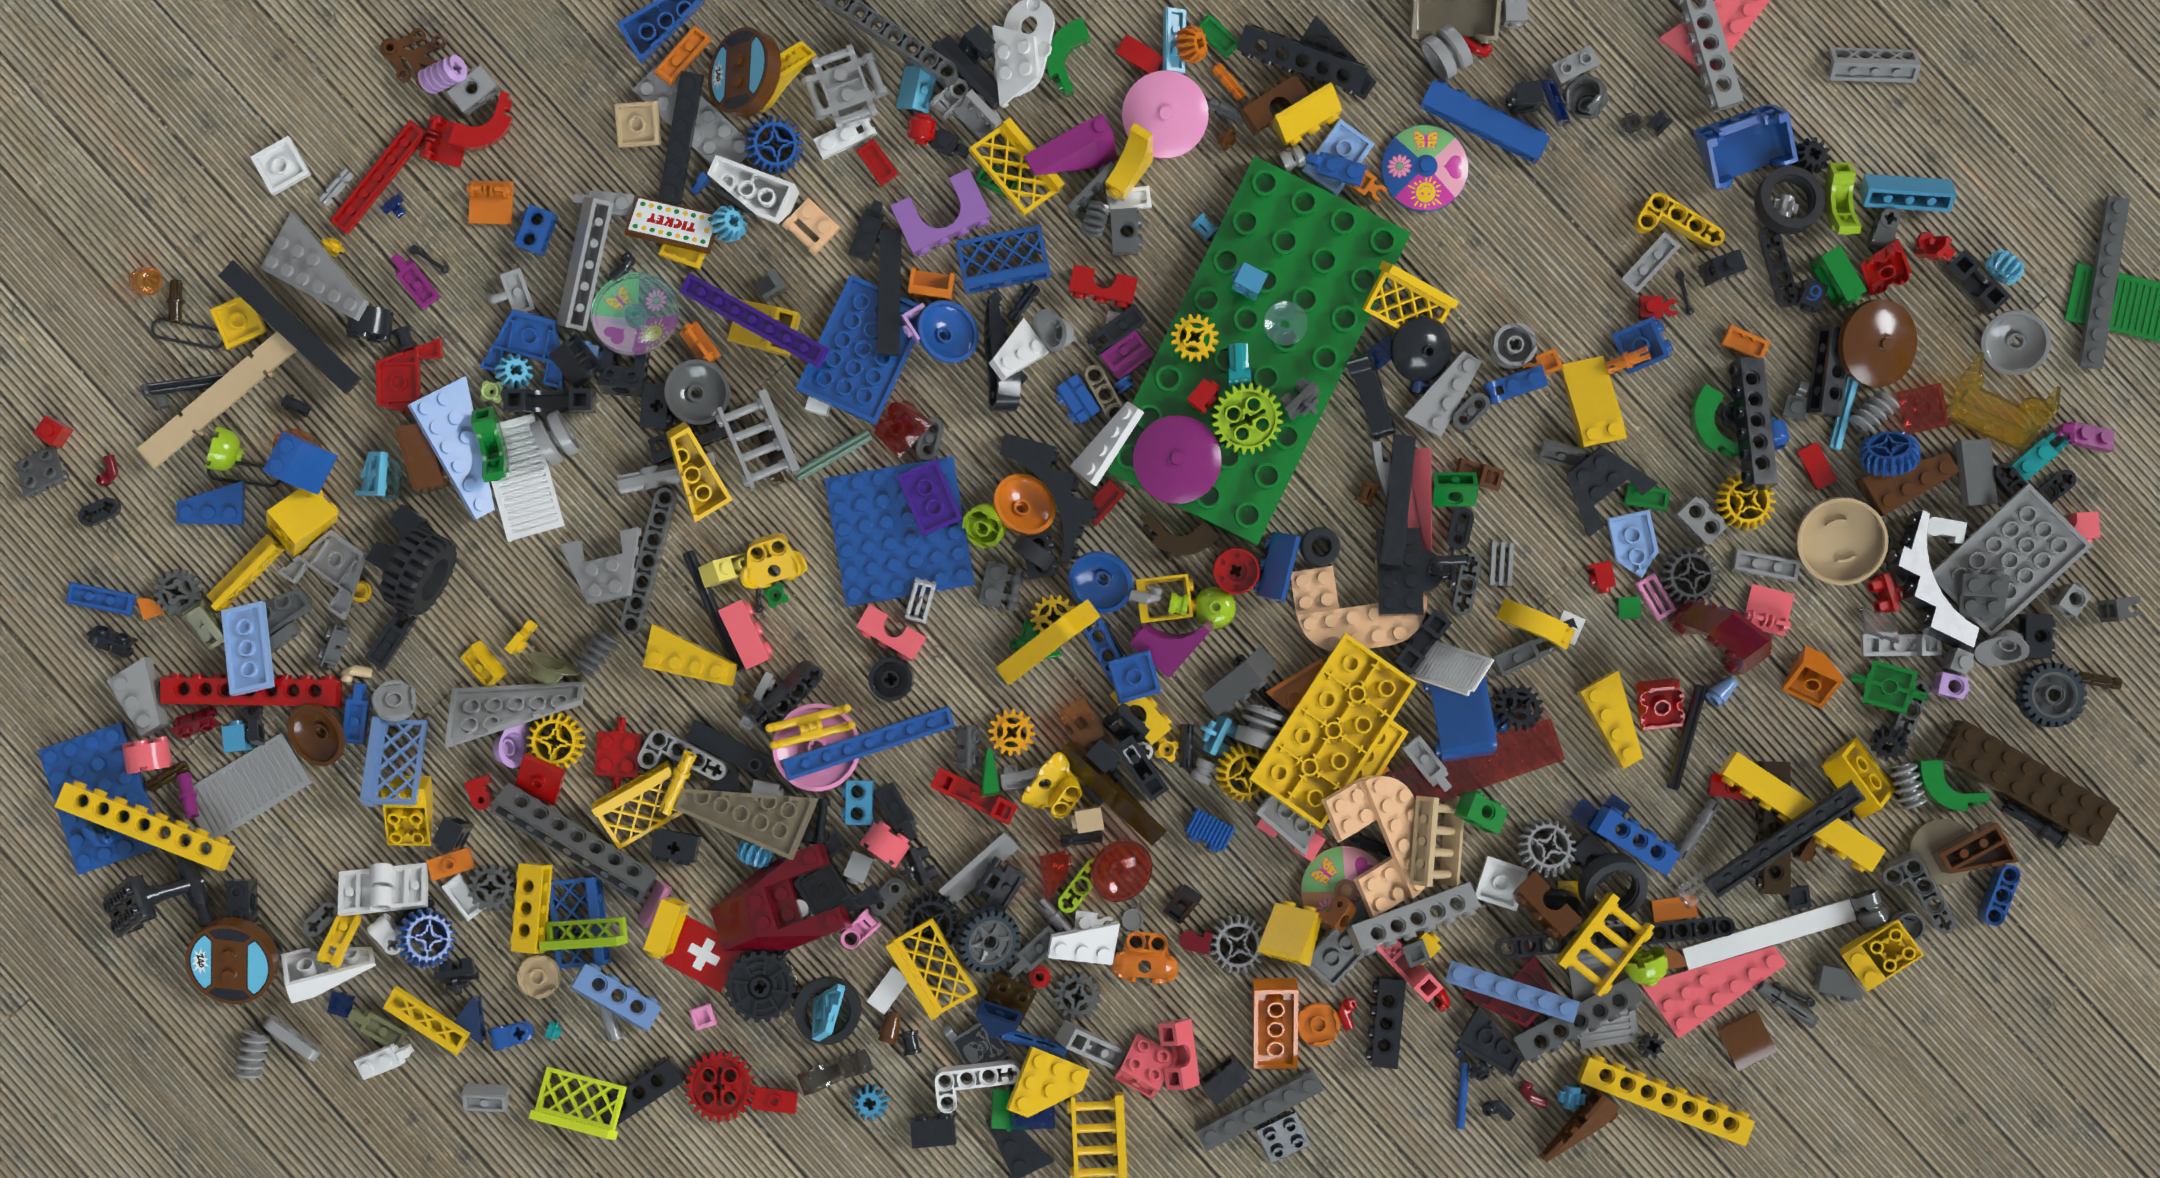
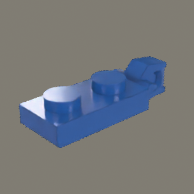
(1337, 168)
(356, 715)

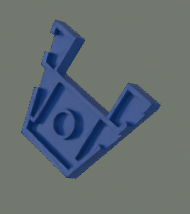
(530, 337)

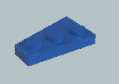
(217, 506)

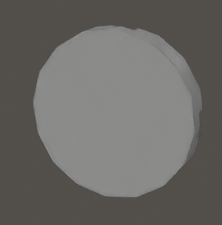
(394, 700)

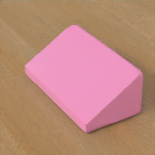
(650, 908)

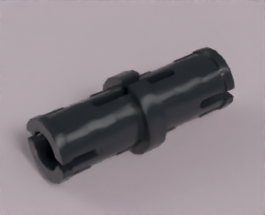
(1186, 746)

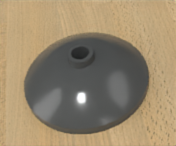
(707, 381)

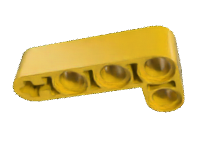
(1682, 225)

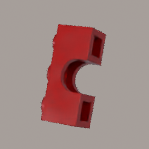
(1120, 293)

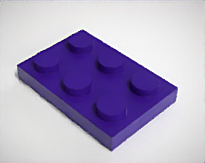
(929, 497)

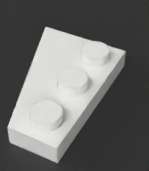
(1018, 351)
(1085, 945)

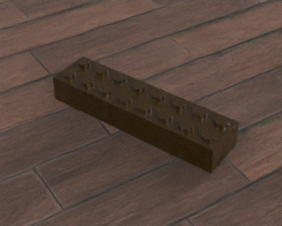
(2027, 782)

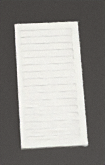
(527, 493)

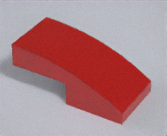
(1139, 55)

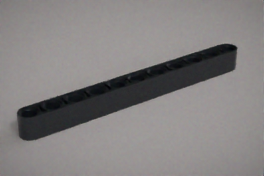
(1667, 935)

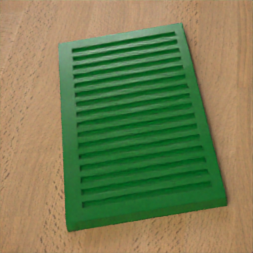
(2134, 305)

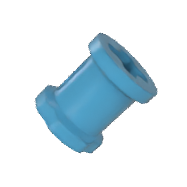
(1204, 227)

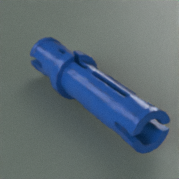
(1028, 1040)

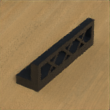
(970, 72)
(704, 440)

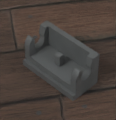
(2117, 609)

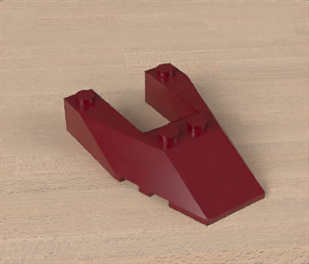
(1724, 627)
(766, 910)

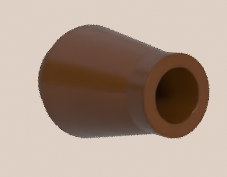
(890, 1028)

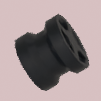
(1659, 122)

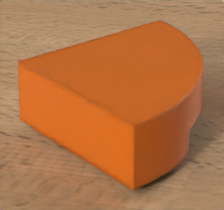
(149, 608)

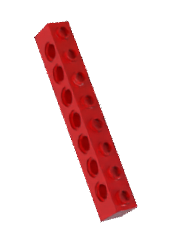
(172, 691)

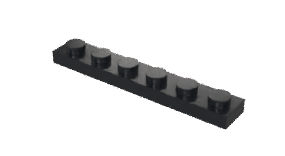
(681, 137)

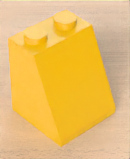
(301, 519)
(1291, 933)

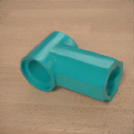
(1238, 365)

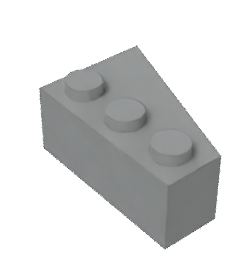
(140, 696)

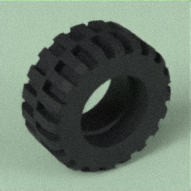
(418, 571)

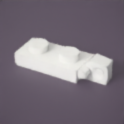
(382, 1060)

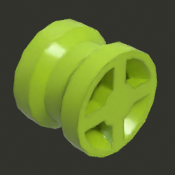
(1178, 604)

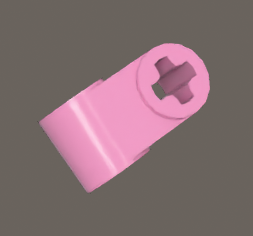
(860, 929)

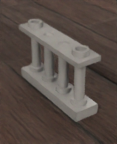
(770, 423)

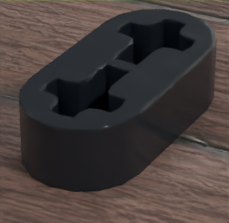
(101, 516)

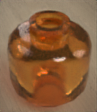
(146, 281)

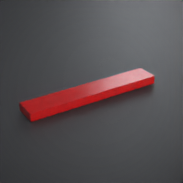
(378, 177)

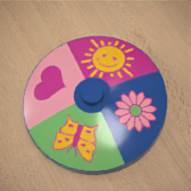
(1424, 168)

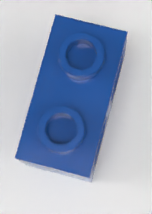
(541, 231)

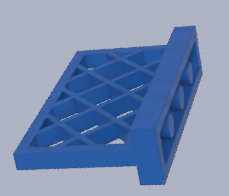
(1011, 275)
(596, 909)

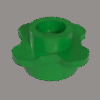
(769, 593)

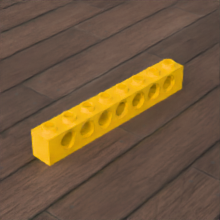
(70, 801)
(1737, 1132)

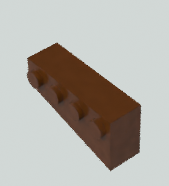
(1890, 493)

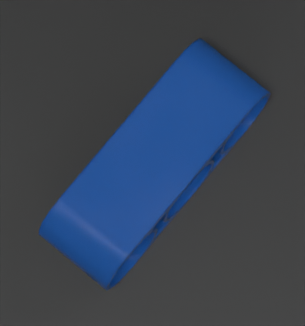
(2008, 890)

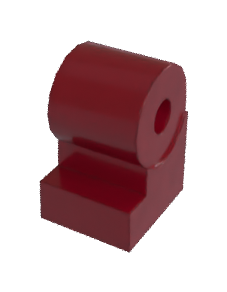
(1194, 942)

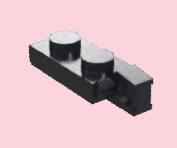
(867, 232)
(897, 810)

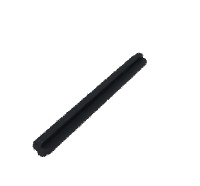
(712, 609)

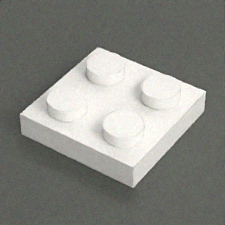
(280, 165)
(1499, 882)

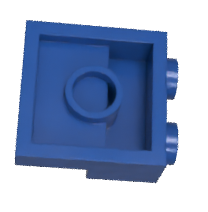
(1643, 334)

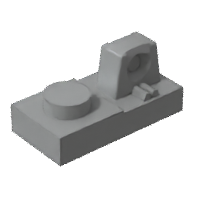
(1013, 779)

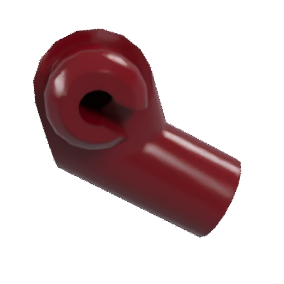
(110, 472)
(1534, 1099)

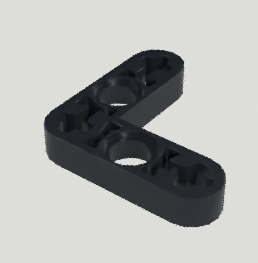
(2056, 478)

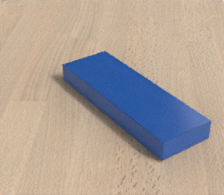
(101, 598)

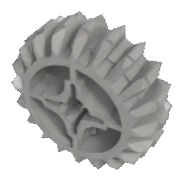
(1555, 851)
(1221, 932)

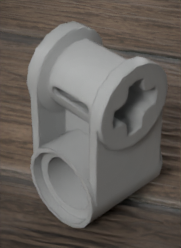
(949, 99)

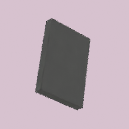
(1976, 472)

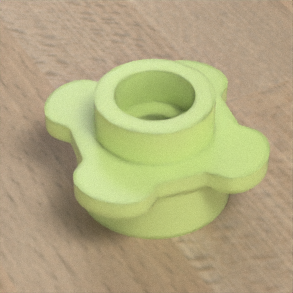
(487, 387)

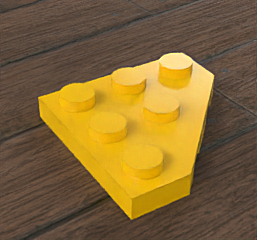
(1045, 1082)

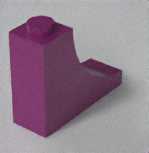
(1168, 649)

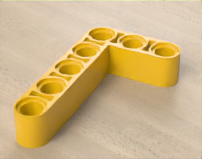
(1047, 641)

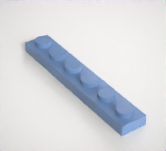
(1512, 991)

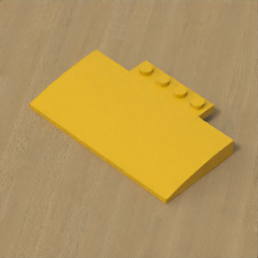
(1336, 731)

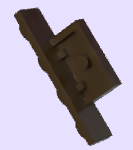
(764, 438)

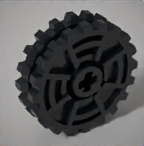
(750, 999)

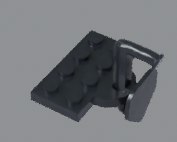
(1422, 571)

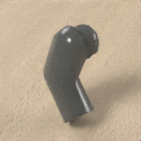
(161, 399)

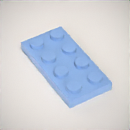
(247, 648)

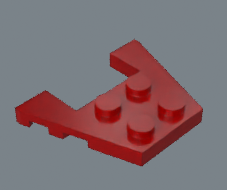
(400, 376)

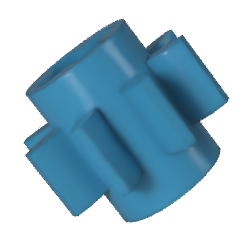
(1571, 1097)

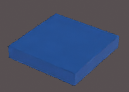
(1134, 676)

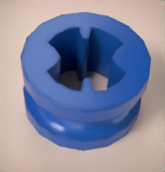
(1123, 385)

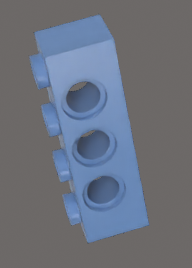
(648, 1006)

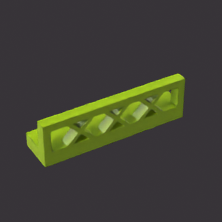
(584, 942)

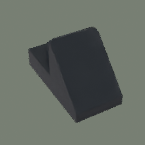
(1182, 903)

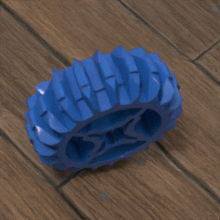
(792, 142)
(1889, 453)
(424, 947)

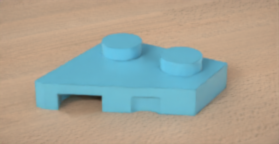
(374, 475)
(825, 1012)

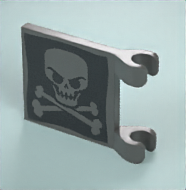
(975, 1044)

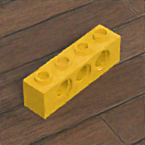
(539, 899)

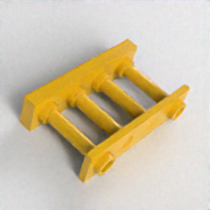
(1582, 940)
(1116, 1127)

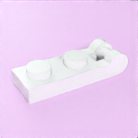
(844, 138)

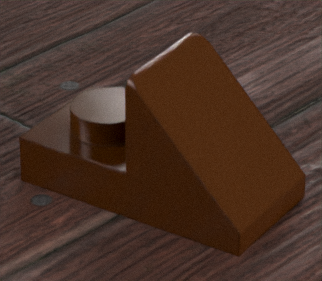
(1807, 851)

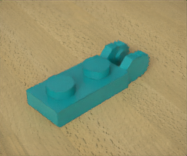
(2038, 456)

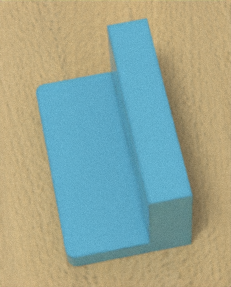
(915, 90)

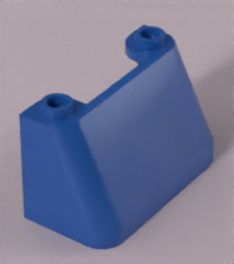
(1746, 144)
(1463, 723)

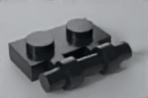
(1004, 888)

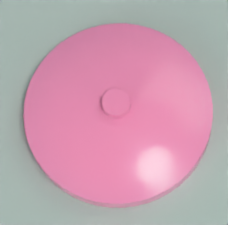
(1170, 109)
(822, 779)

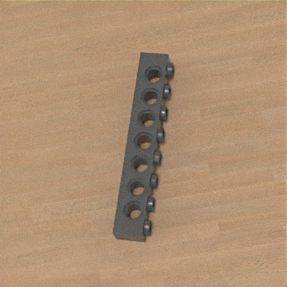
(563, 842)

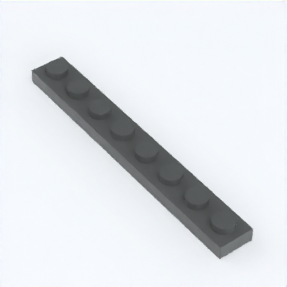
(2103, 282)

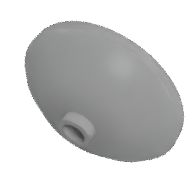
(2016, 357)

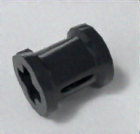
(404, 338)
(910, 1042)

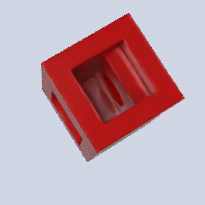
(1203, 395)
(1601, 576)

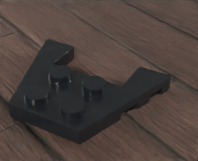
(1597, 477)
(827, 890)

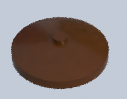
(1877, 343)

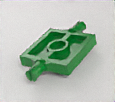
(1889, 687)

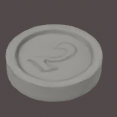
(1132, 919)

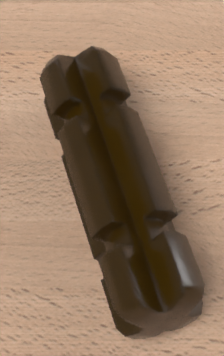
(2101, 680)
(168, 775)

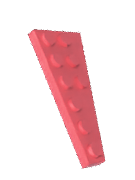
(1734, 18)
(1699, 993)

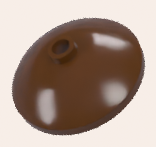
(316, 734)

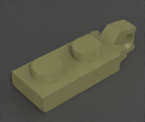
(379, 1027)

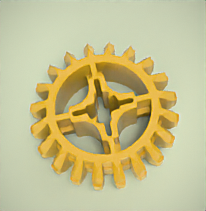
(1753, 506)
(558, 731)
(1227, 773)

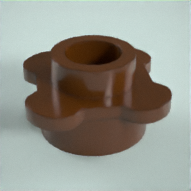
(1227, 138)

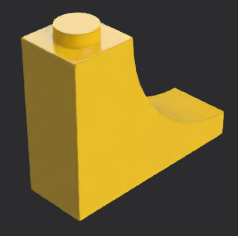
(792, 63)
(1132, 164)

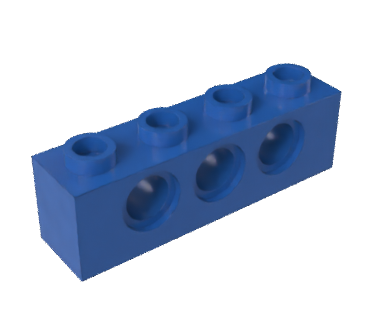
(1664, 855)

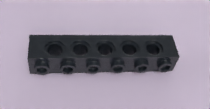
(1253, 33)
(1760, 432)

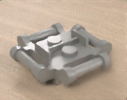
(844, 87)

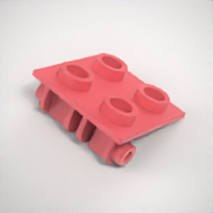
(1769, 609)

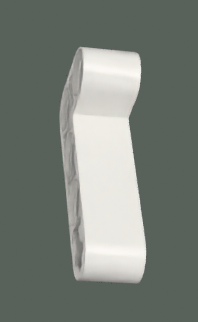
(977, 1081)

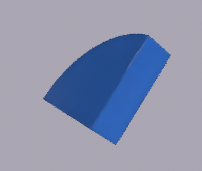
(702, 182)

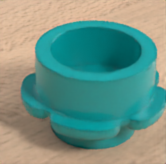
(553, 1031)

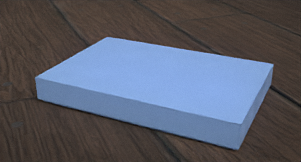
(1342, 142)

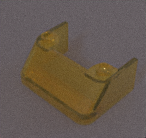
(1996, 416)

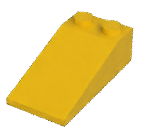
(1593, 403)

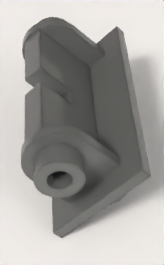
(328, 652)
(969, 737)

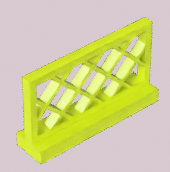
(576, 1123)

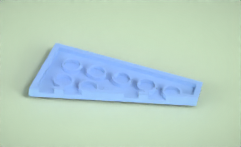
(448, 429)

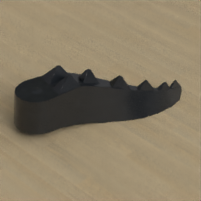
(1002, 394)

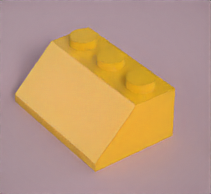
(1307, 116)
(1856, 764)

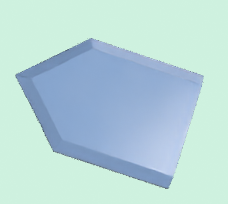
(1633, 540)

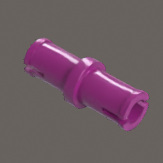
(187, 795)

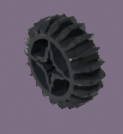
(927, 913)

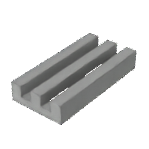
(1502, 545)
(925, 583)

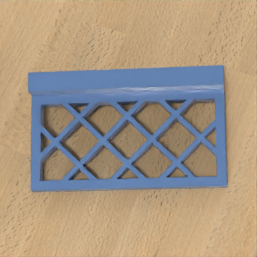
(375, 765)

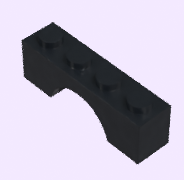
(548, 401)

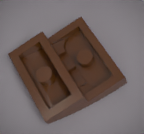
(1746, 1040)

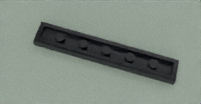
(889, 293)
(1398, 500)

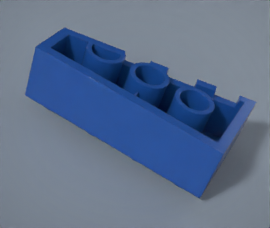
(655, 24)

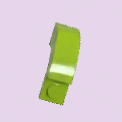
(1839, 199)

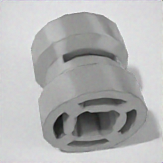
(1292, 159)
(1203, 771)

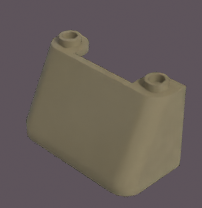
(1468, 17)

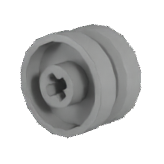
(1446, 52)
(555, 438)

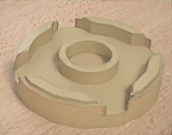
(538, 976)

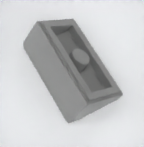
(485, 1097)

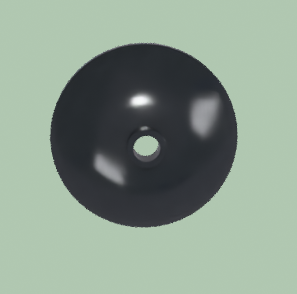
(1410, 348)

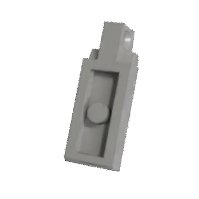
(622, 202)
(765, 684)
(1427, 762)

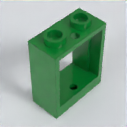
(1838, 273)

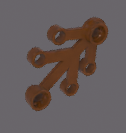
(415, 56)

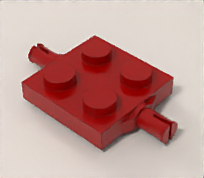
(618, 753)

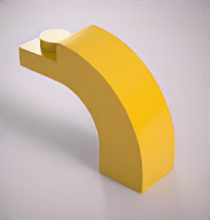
(1535, 622)

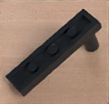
(729, 749)

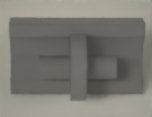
(1304, 402)

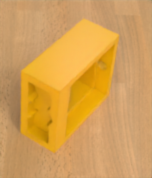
(1187, 587)
(666, 927)

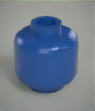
(1780, 433)

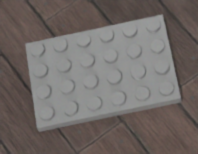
(2026, 542)

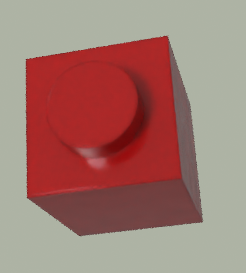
(53, 431)

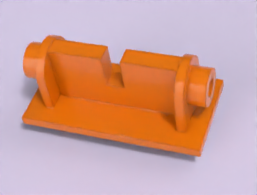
(699, 342)

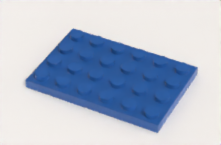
(852, 373)
(100, 764)

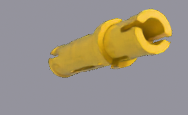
(680, 775)

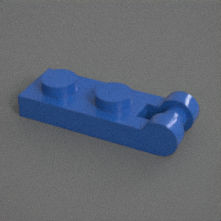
(1517, 384)

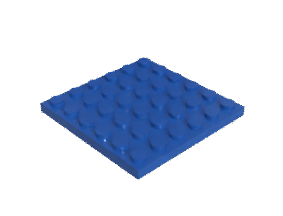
(881, 542)

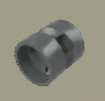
(1869, 908)
(1912, 923)

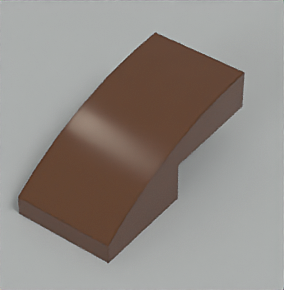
(1487, 476)

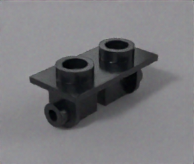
(103, 637)

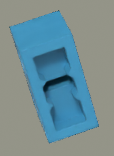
(1248, 280)
(865, 802)

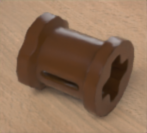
(1367, 493)

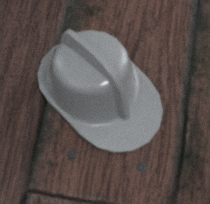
(1053, 330)
(2002, 649)

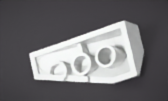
(758, 191)
(309, 978)

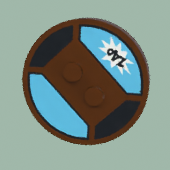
(744, 72)
(232, 960)

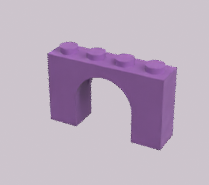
(923, 237)

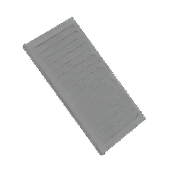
(249, 786)
(1611, 1033)

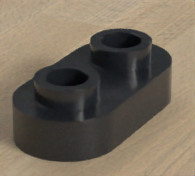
(1462, 529)

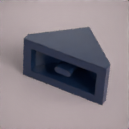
(473, 1019)
(997, 1019)

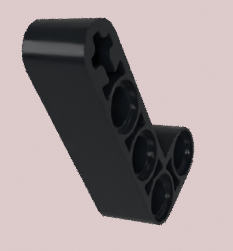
(1372, 395)
(783, 692)

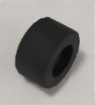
(1333, 544)

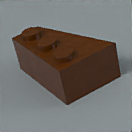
(1974, 850)

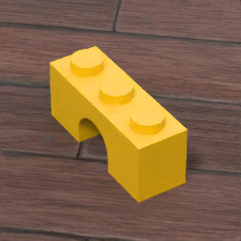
(1154, 721)

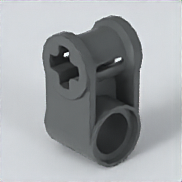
(1881, 232)

